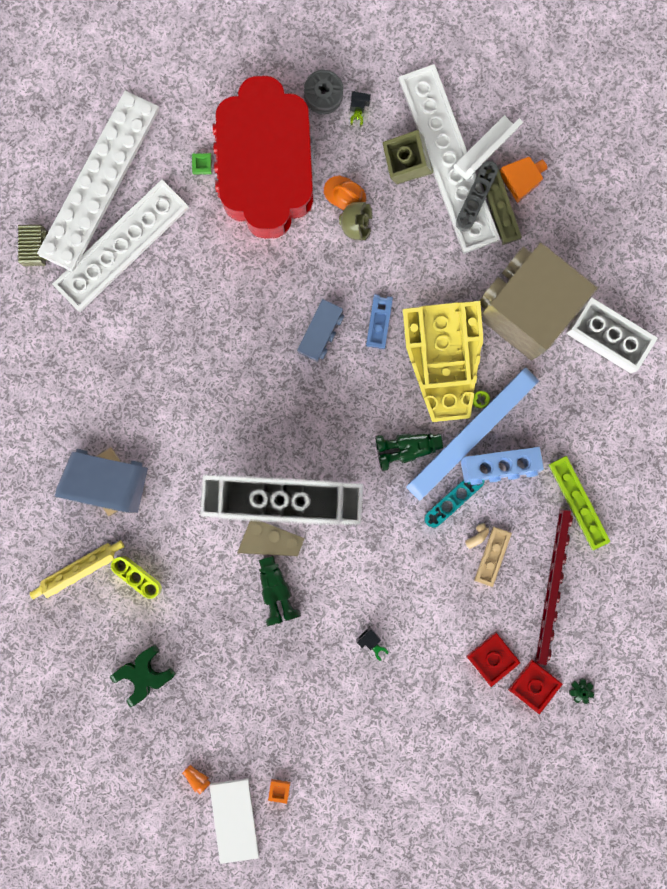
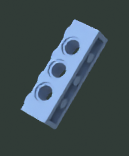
(530, 457)

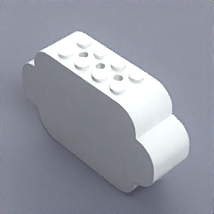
(242, 499)

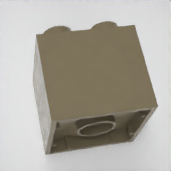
(535, 301)

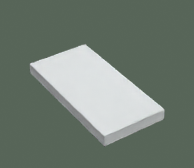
(234, 820)

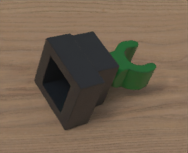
(371, 640)

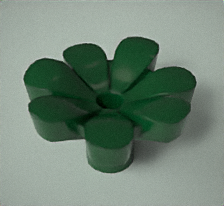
(581, 691)

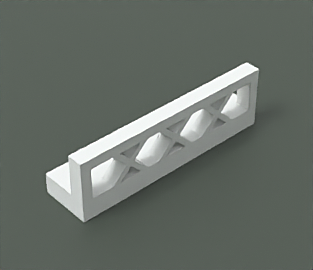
(486, 146)

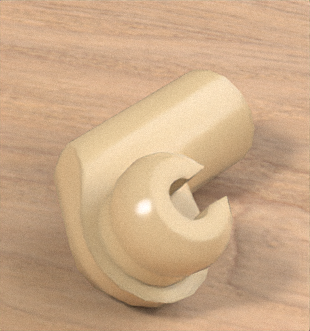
(479, 538)

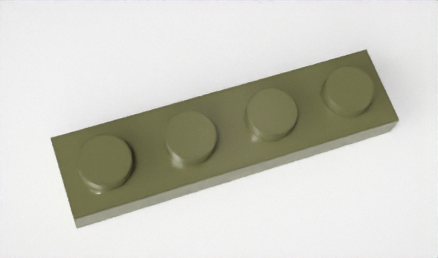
(502, 210)

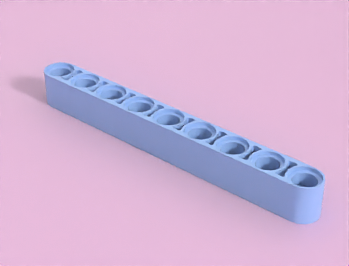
(472, 434)

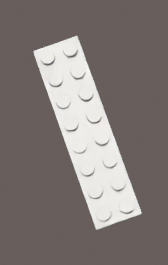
(121, 245)

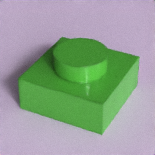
(201, 163)

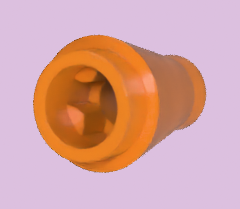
(196, 779)

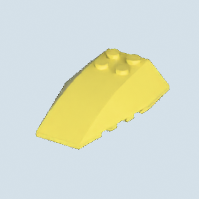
(445, 355)

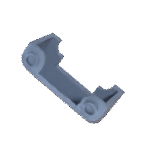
(102, 482)

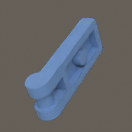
(379, 322)

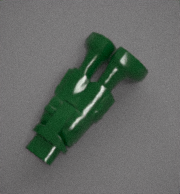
(409, 447)
(275, 589)

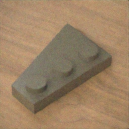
(269, 540)

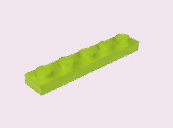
(579, 503)

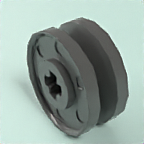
(313, 88)

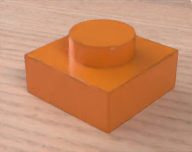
(279, 791)

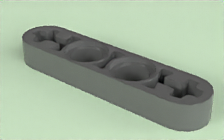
(476, 196)

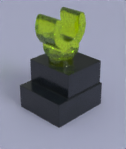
(358, 103)

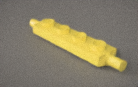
(77, 570)

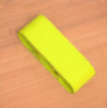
(127, 574)

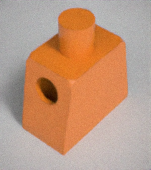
(522, 177)

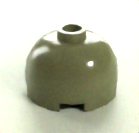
(355, 220)

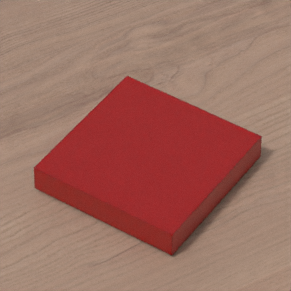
(493, 659)
(535, 686)

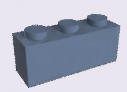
(321, 331)

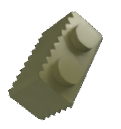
(29, 242)

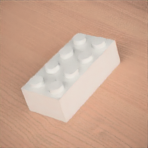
(611, 335)

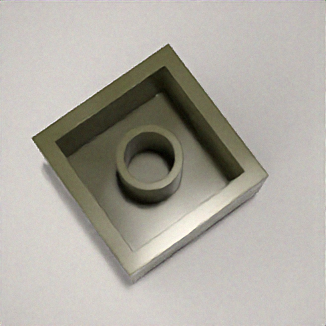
(407, 157)

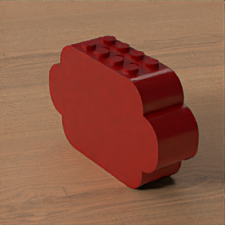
(263, 157)

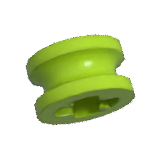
(486, 401)

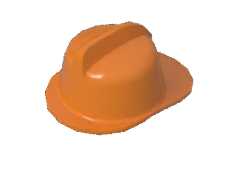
(343, 191)

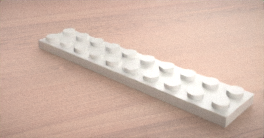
(445, 148)
(98, 181)

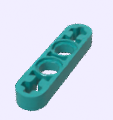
(456, 503)

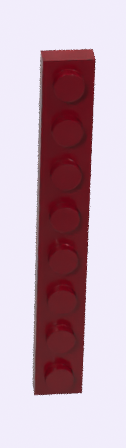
(552, 593)

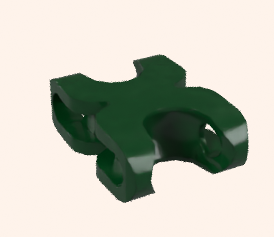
(142, 675)

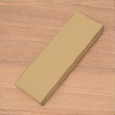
(492, 556)

